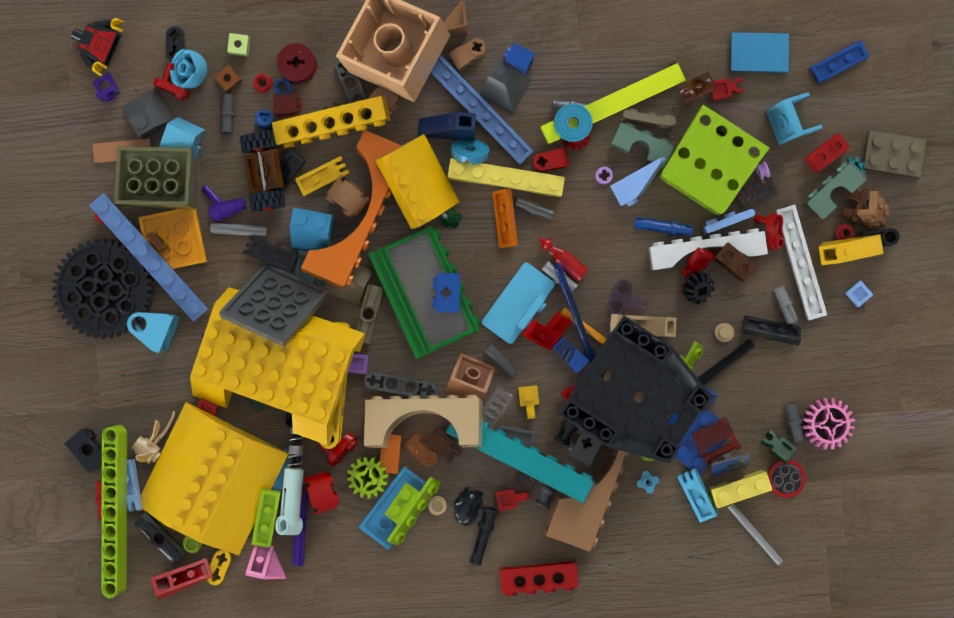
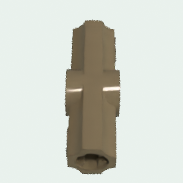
(371, 300)

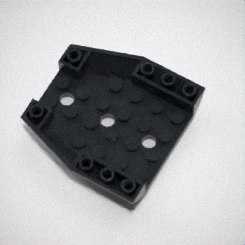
(637, 364)

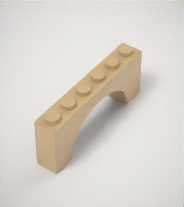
(385, 414)

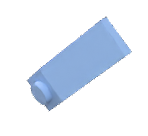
(635, 185)

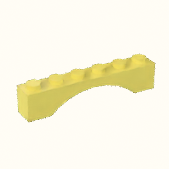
(506, 177)

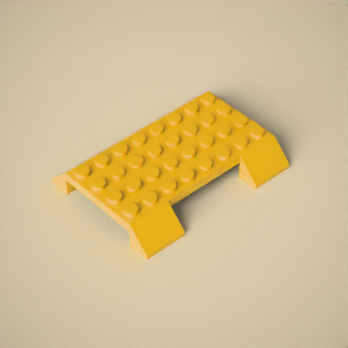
(294, 378)

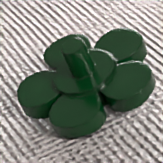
(451, 218)

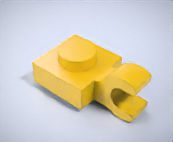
(529, 397)

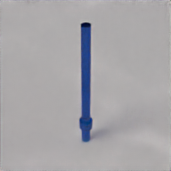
(589, 351)

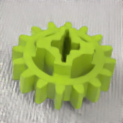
(360, 475)

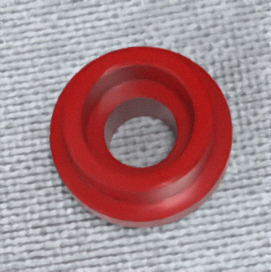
(256, 83)
(839, 231)

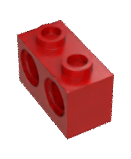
(826, 153)

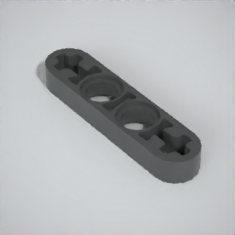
(351, 92)
(401, 382)

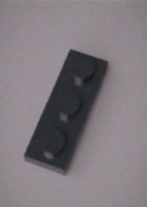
(771, 330)

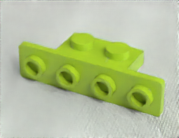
(408, 506)

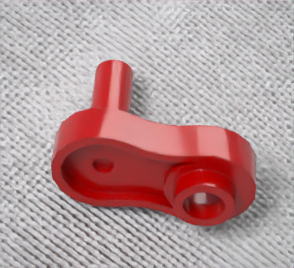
(178, 92)
(774, 227)
(347, 444)

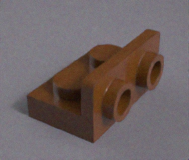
(735, 262)

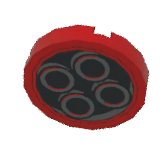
(786, 479)

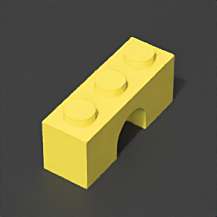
(747, 487)

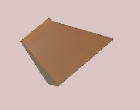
(456, 21)

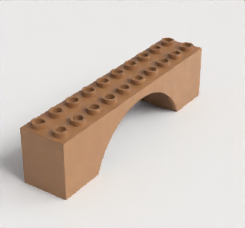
(579, 522)

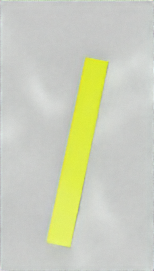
(623, 98)

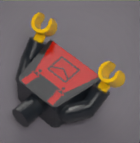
(98, 43)

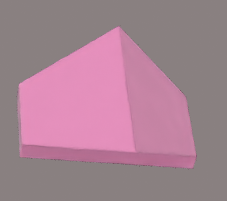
(264, 564)

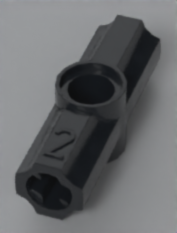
(169, 547)

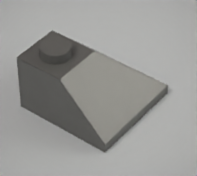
(504, 86)
(148, 113)

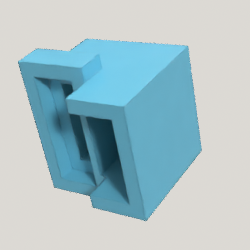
(183, 134)

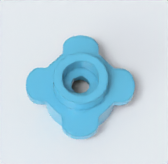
(642, 482)

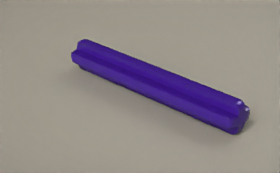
(299, 540)

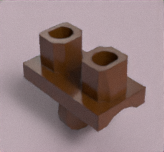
(696, 87)
(860, 197)

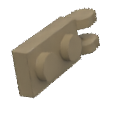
(649, 119)

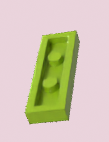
(266, 517)

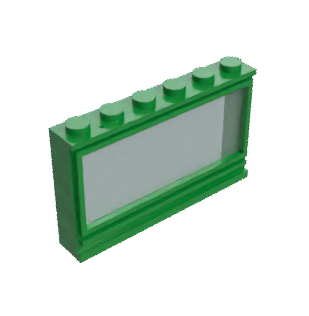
(407, 277)

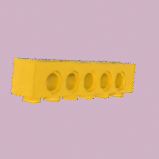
(283, 128)

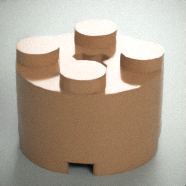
(348, 196)

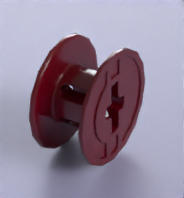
(289, 55)

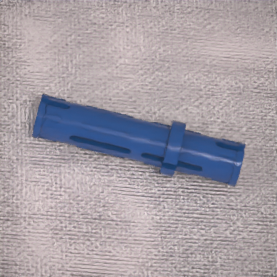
(672, 228)

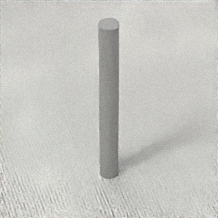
(755, 534)

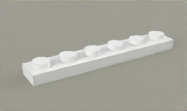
(801, 263)

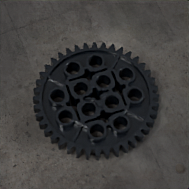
(98, 317)

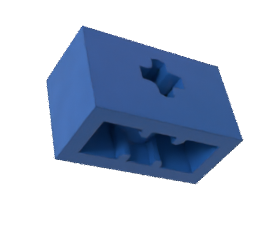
(519, 58)
(449, 281)

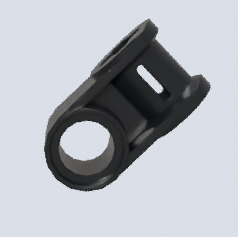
(894, 232)

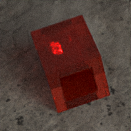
(287, 104)

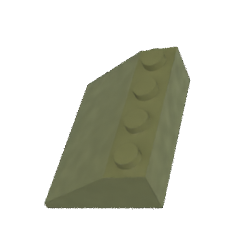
(155, 178)

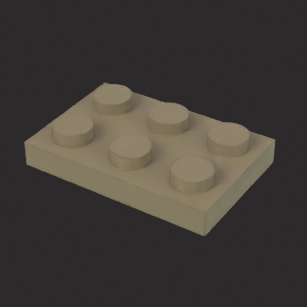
(894, 154)

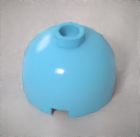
(189, 69)

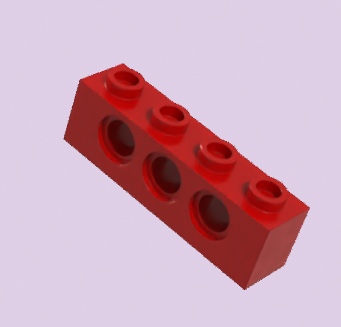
(567, 568)

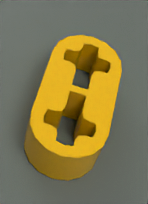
(223, 568)

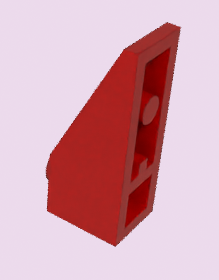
(180, 579)

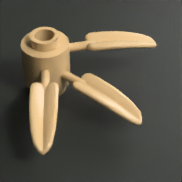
(146, 449)

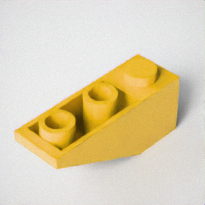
(850, 249)

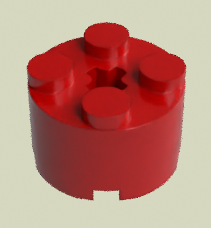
(321, 492)

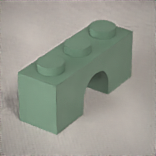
(627, 136)
(847, 176)

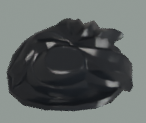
(468, 506)

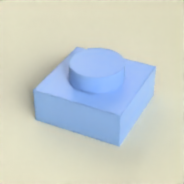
(858, 293)

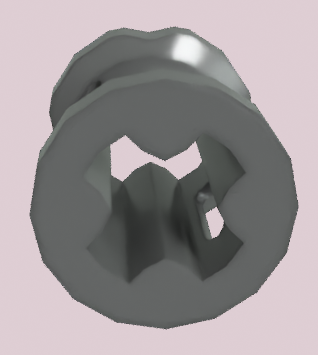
(545, 497)

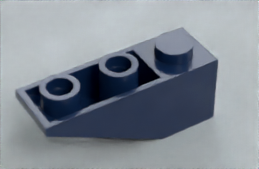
(449, 126)

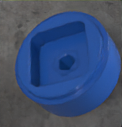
(264, 119)

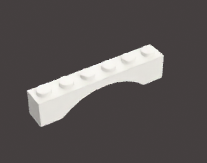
(666, 256)

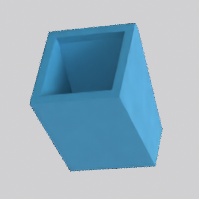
(311, 230)

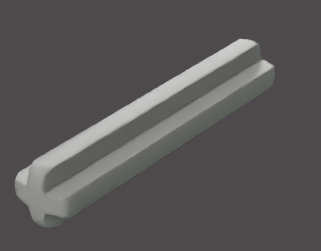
(236, 229)

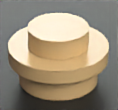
(724, 332)
(437, 505)

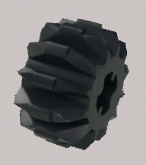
(697, 287)

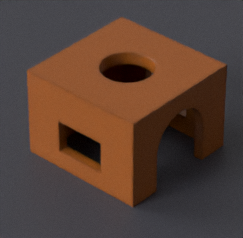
(234, 78)

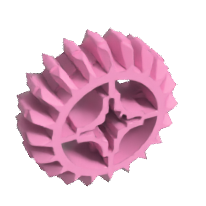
(827, 415)

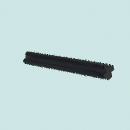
(729, 359)

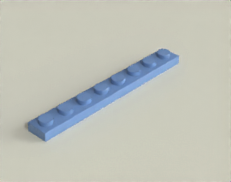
(485, 115)
(148, 257)

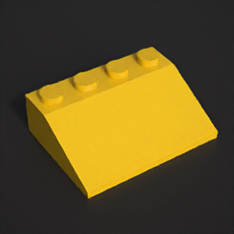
(417, 181)

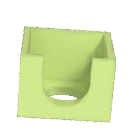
(243, 50)

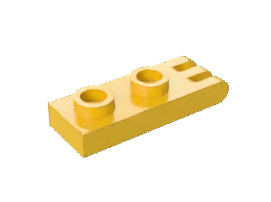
(321, 176)

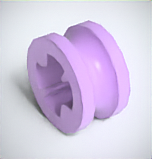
(762, 170)
(608, 179)

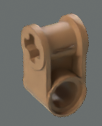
(465, 56)

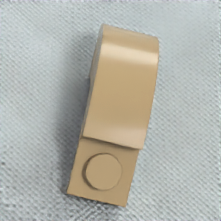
(656, 325)

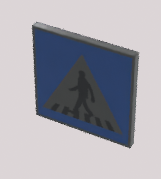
(729, 463)

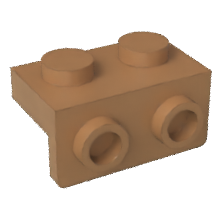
(877, 213)

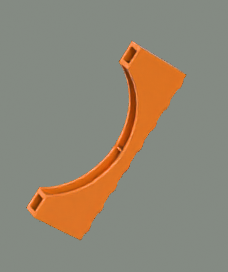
(338, 261)

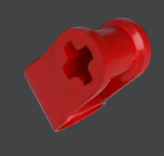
(554, 160)

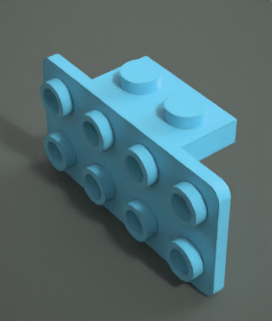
(518, 303)

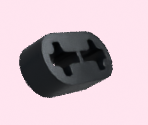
(170, 43)

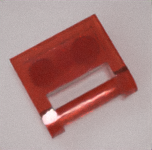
(713, 434)

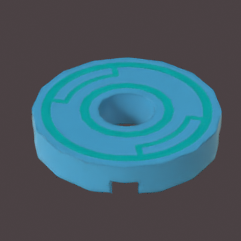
(584, 122)
(471, 151)

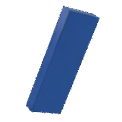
(839, 62)

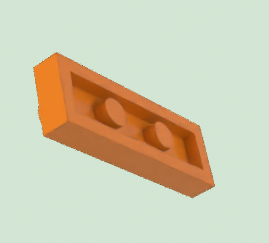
(505, 218)

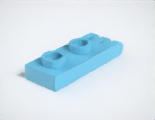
(698, 495)

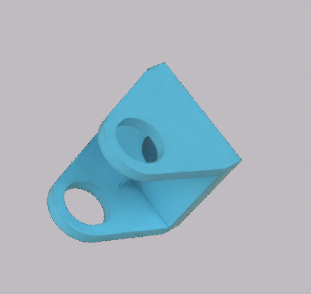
(786, 122)
(158, 331)

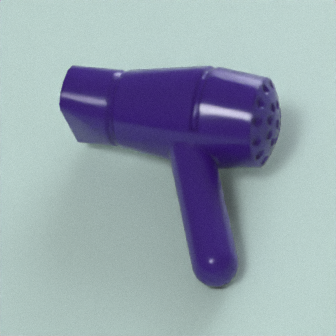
(220, 209)

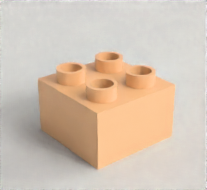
(394, 46)

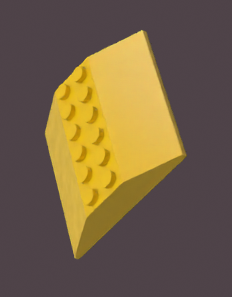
(211, 480)

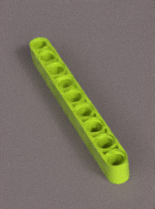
(109, 519)

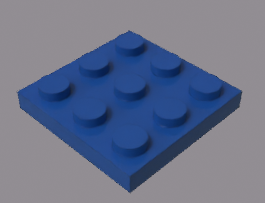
(688, 451)

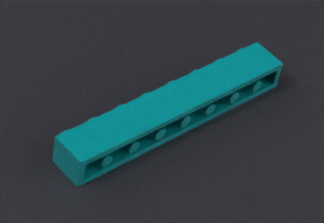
(533, 463)

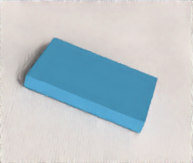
(759, 52)

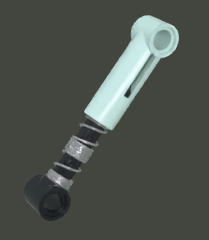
(289, 520)

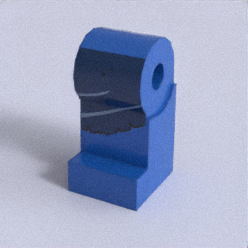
(570, 355)

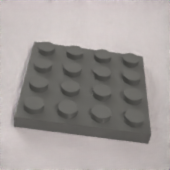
(274, 304)

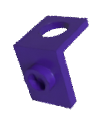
(108, 94)

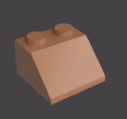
(470, 377)

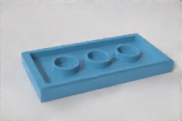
(376, 523)

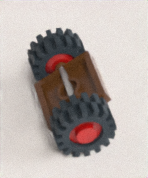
(263, 171)

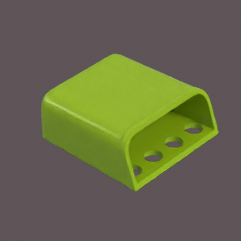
(710, 165)

